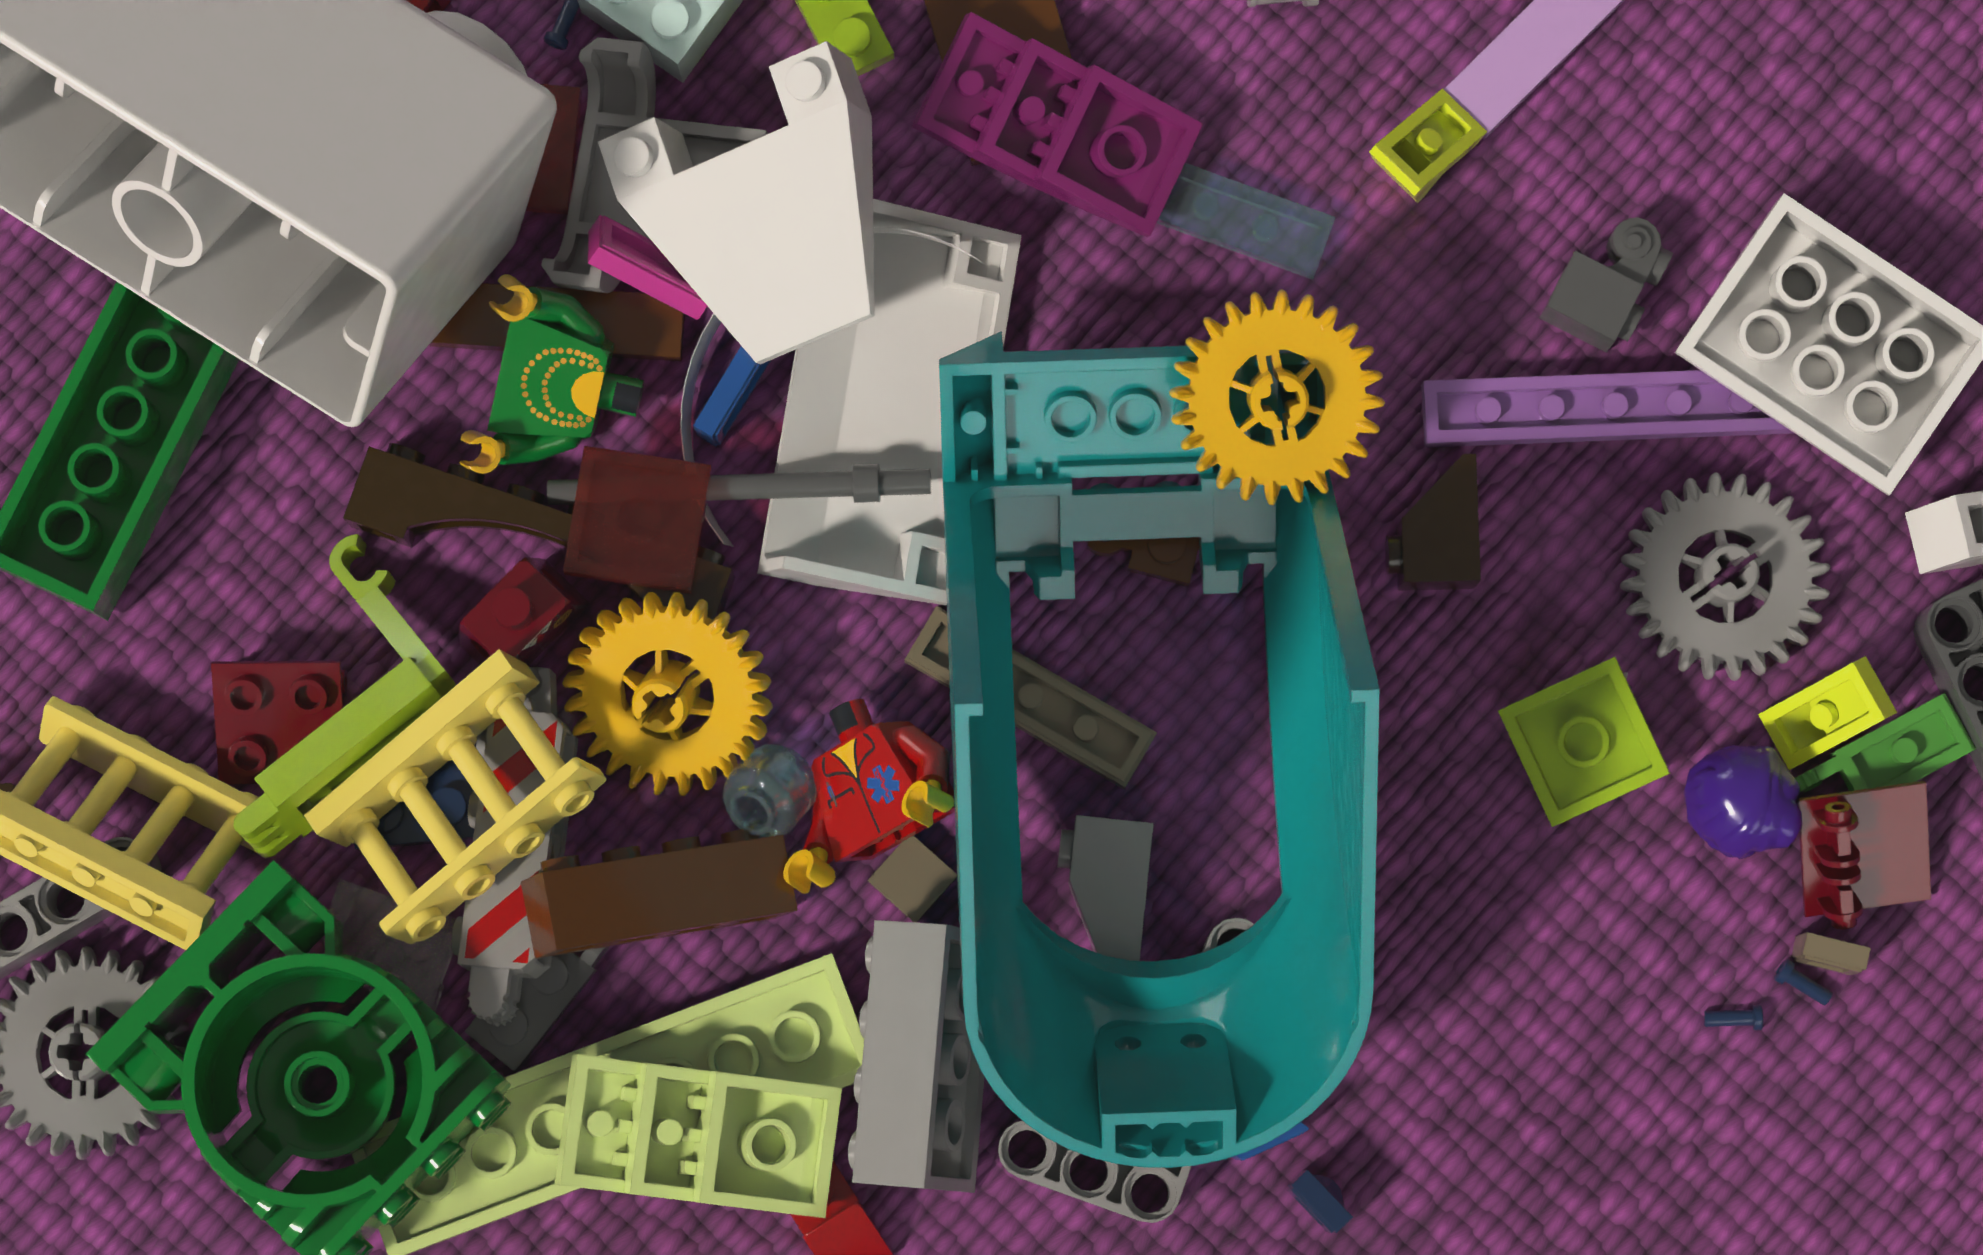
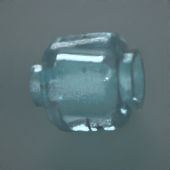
(770, 791)

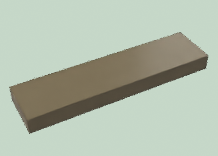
(1051, 709)

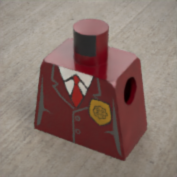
(521, 613)

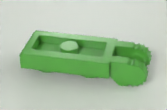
(1898, 750)

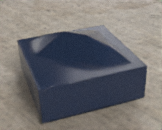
(1321, 1199)

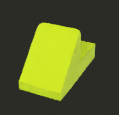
(1427, 144)
(1827, 713)

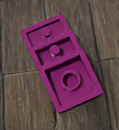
(1057, 125)

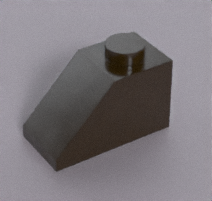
(1440, 535)

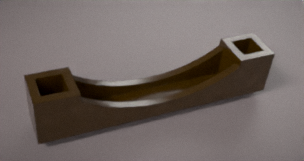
(405, 499)

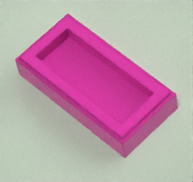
(641, 265)

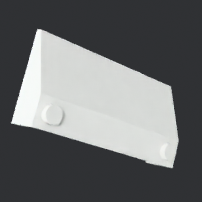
(877, 401)

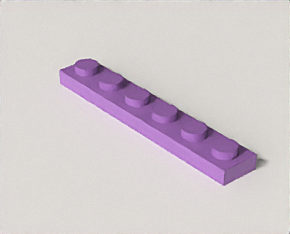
(1586, 409)

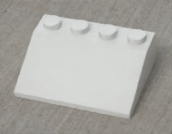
(1835, 344)

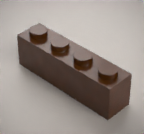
(656, 894)

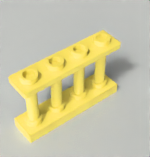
(401, 775)
(98, 871)

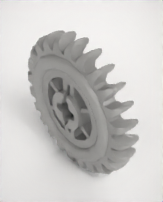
(1772, 540)
(21, 1037)

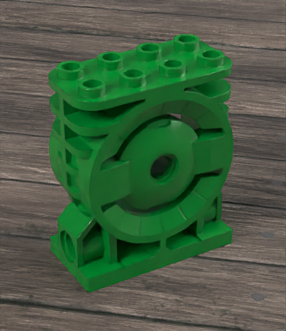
(317, 1210)

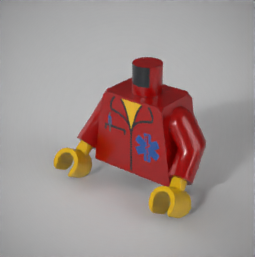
(870, 793)

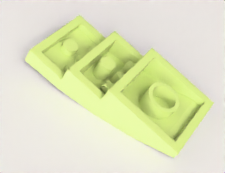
(698, 1136)

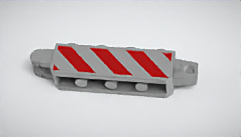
(495, 931)

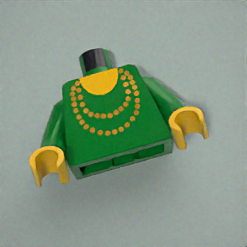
(549, 380)

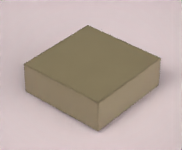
(912, 878)
(1830, 954)

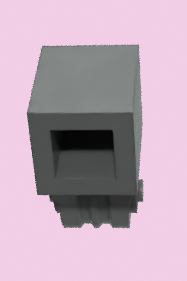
(1598, 299)

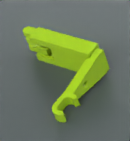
(356, 731)

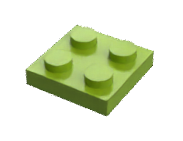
(1584, 741)

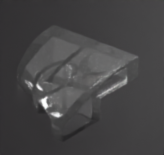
(417, 965)

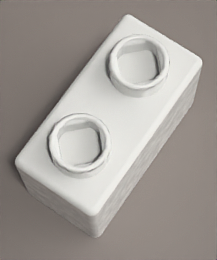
(275, 169)

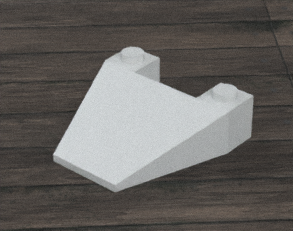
(776, 226)

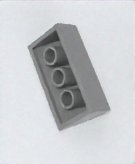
(917, 1070)

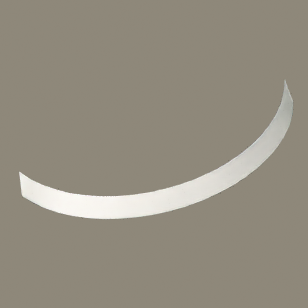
(694, 368)

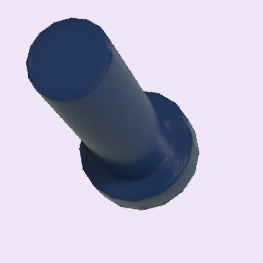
(557, 37)
(1788, 974)
(1735, 1018)

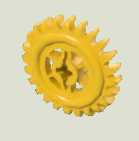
(1289, 459)
(641, 735)

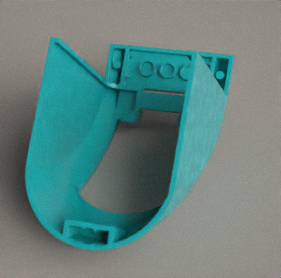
(1258, 1032)

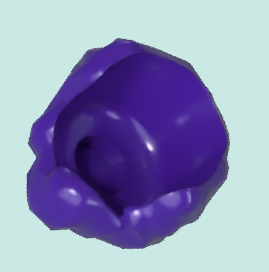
(1743, 801)

